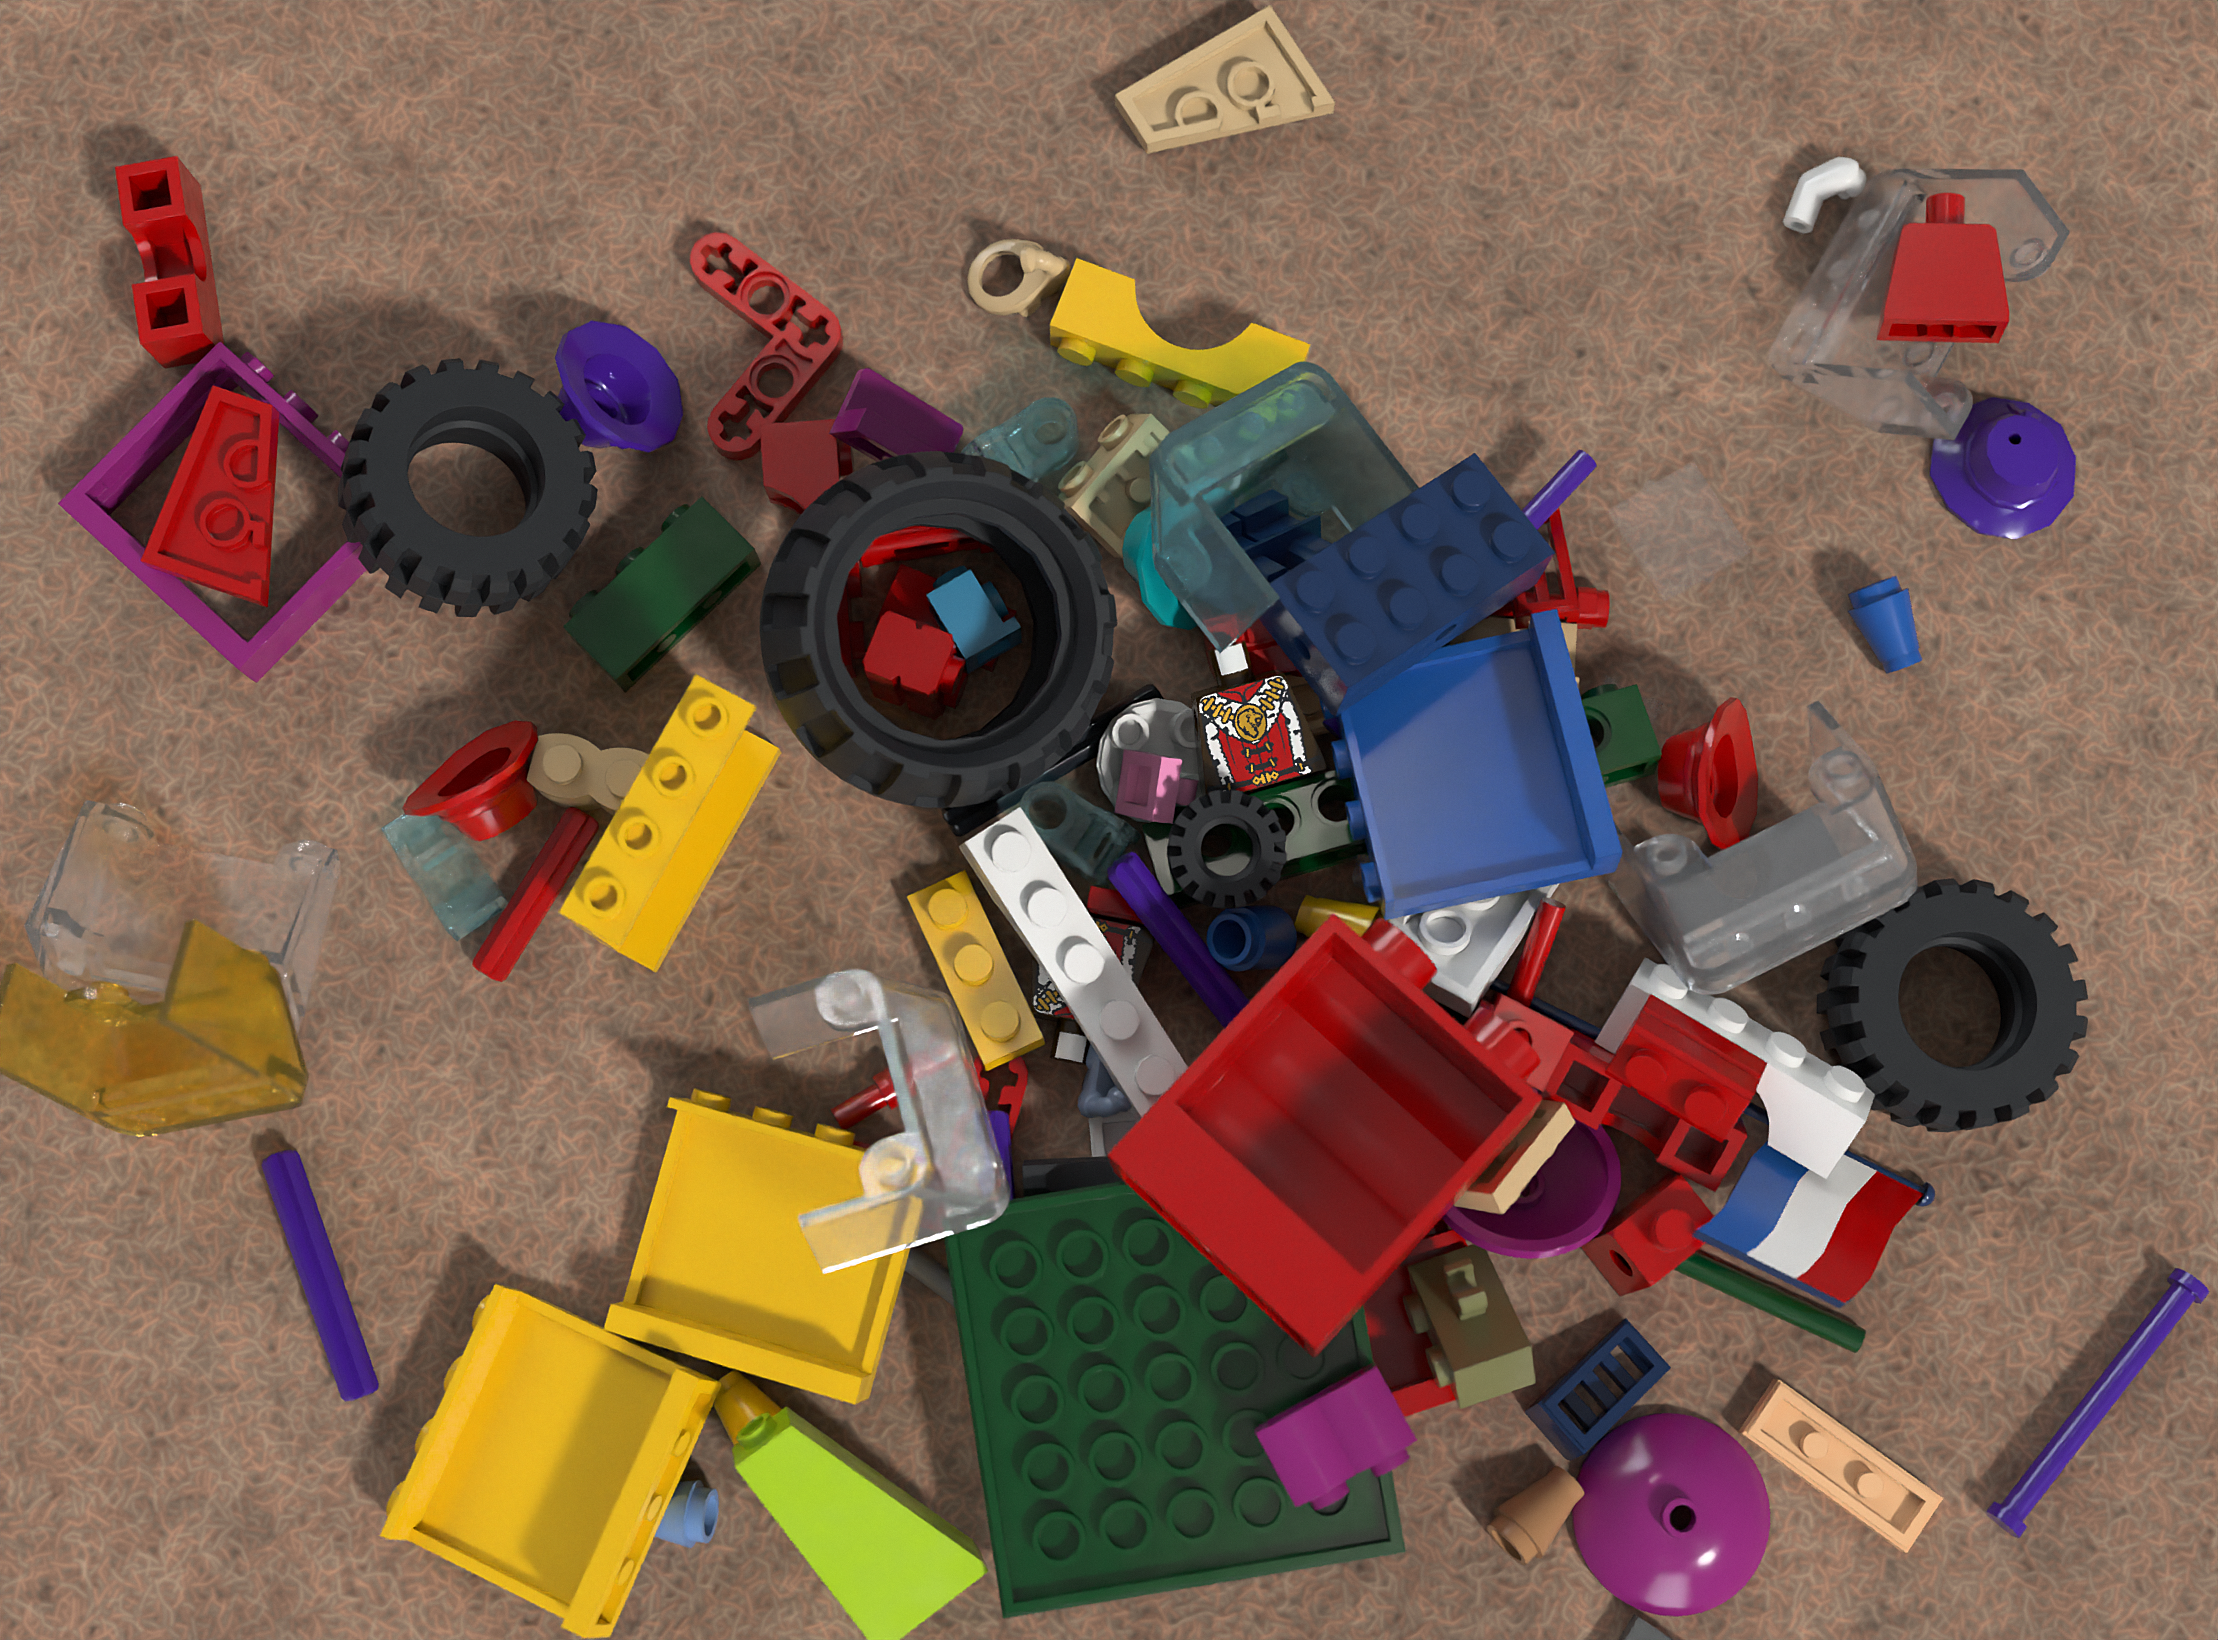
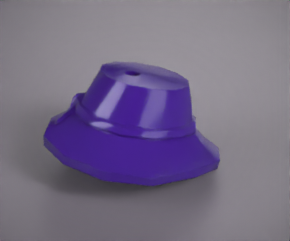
(617, 388)
(2002, 485)

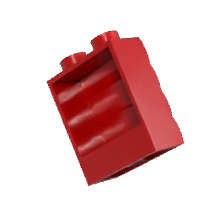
(1330, 1127)

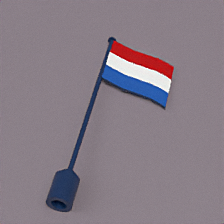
(1793, 1221)

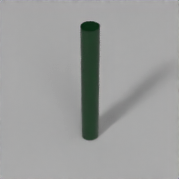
(1773, 1301)

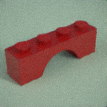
(797, 467)

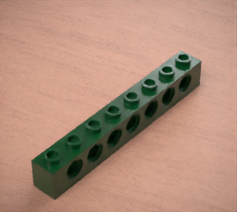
(1624, 753)

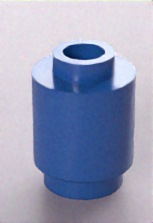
(1252, 938)

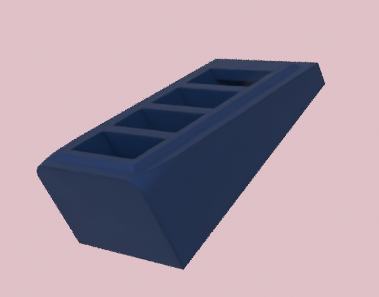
(1558, 1426)

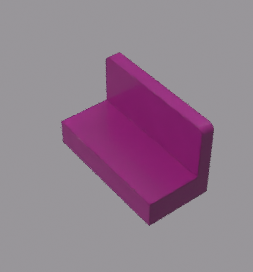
(890, 421)

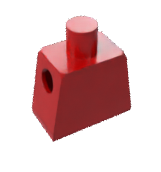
(1945, 280)
(1650, 1235)

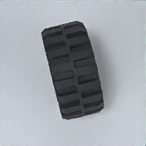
(480, 411)
(2032, 990)

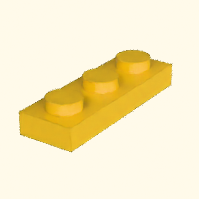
(976, 970)

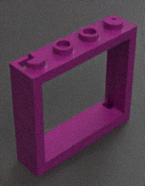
(151, 444)

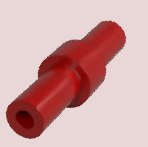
(866, 1101)

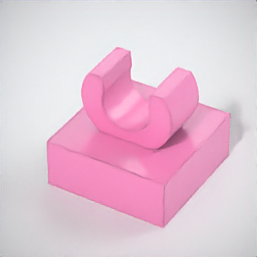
(1152, 786)

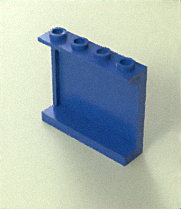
(1476, 775)

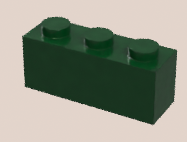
(661, 592)

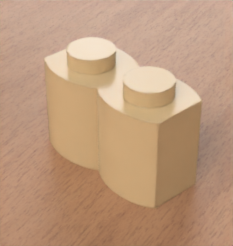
(582, 776)

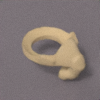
(1041, 278)

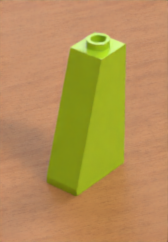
(859, 1532)

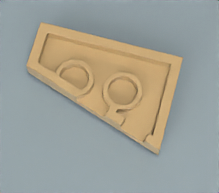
(1225, 87)

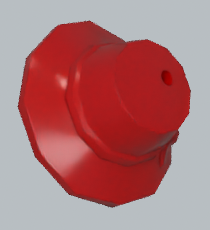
(1713, 775)
(482, 783)

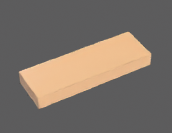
(1840, 1465)

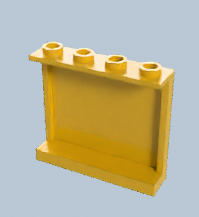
(672, 826)
(730, 1267)
(551, 1458)

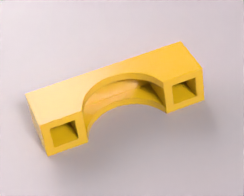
(1103, 324)

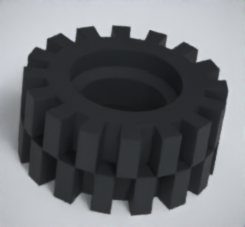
(1267, 849)

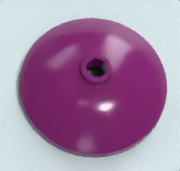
(1561, 1203)
(1626, 1507)

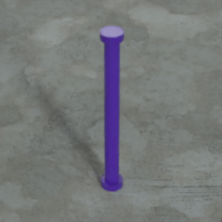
(2097, 1402)

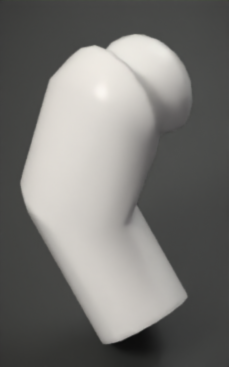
(1834, 177)

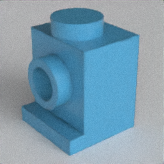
(972, 617)

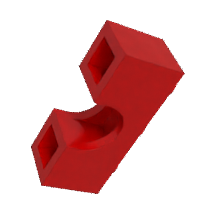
(179, 297)
(1600, 1099)

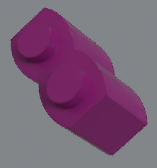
(1336, 1437)

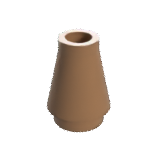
(1533, 1517)

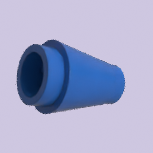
(1887, 623)

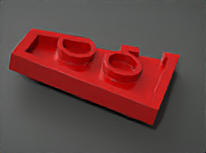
(222, 501)

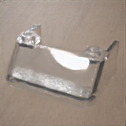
(1780, 888)
(947, 1163)

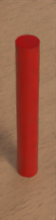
(1536, 951)

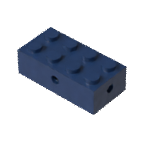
(1405, 584)

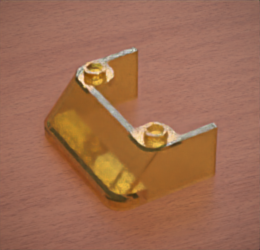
(199, 1058)

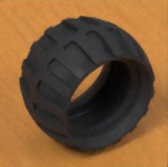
(1061, 586)

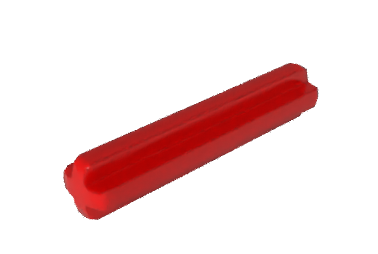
(535, 894)

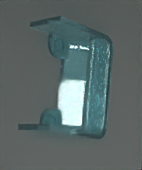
(1280, 435)

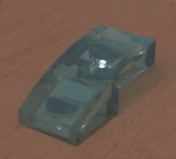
(446, 871)

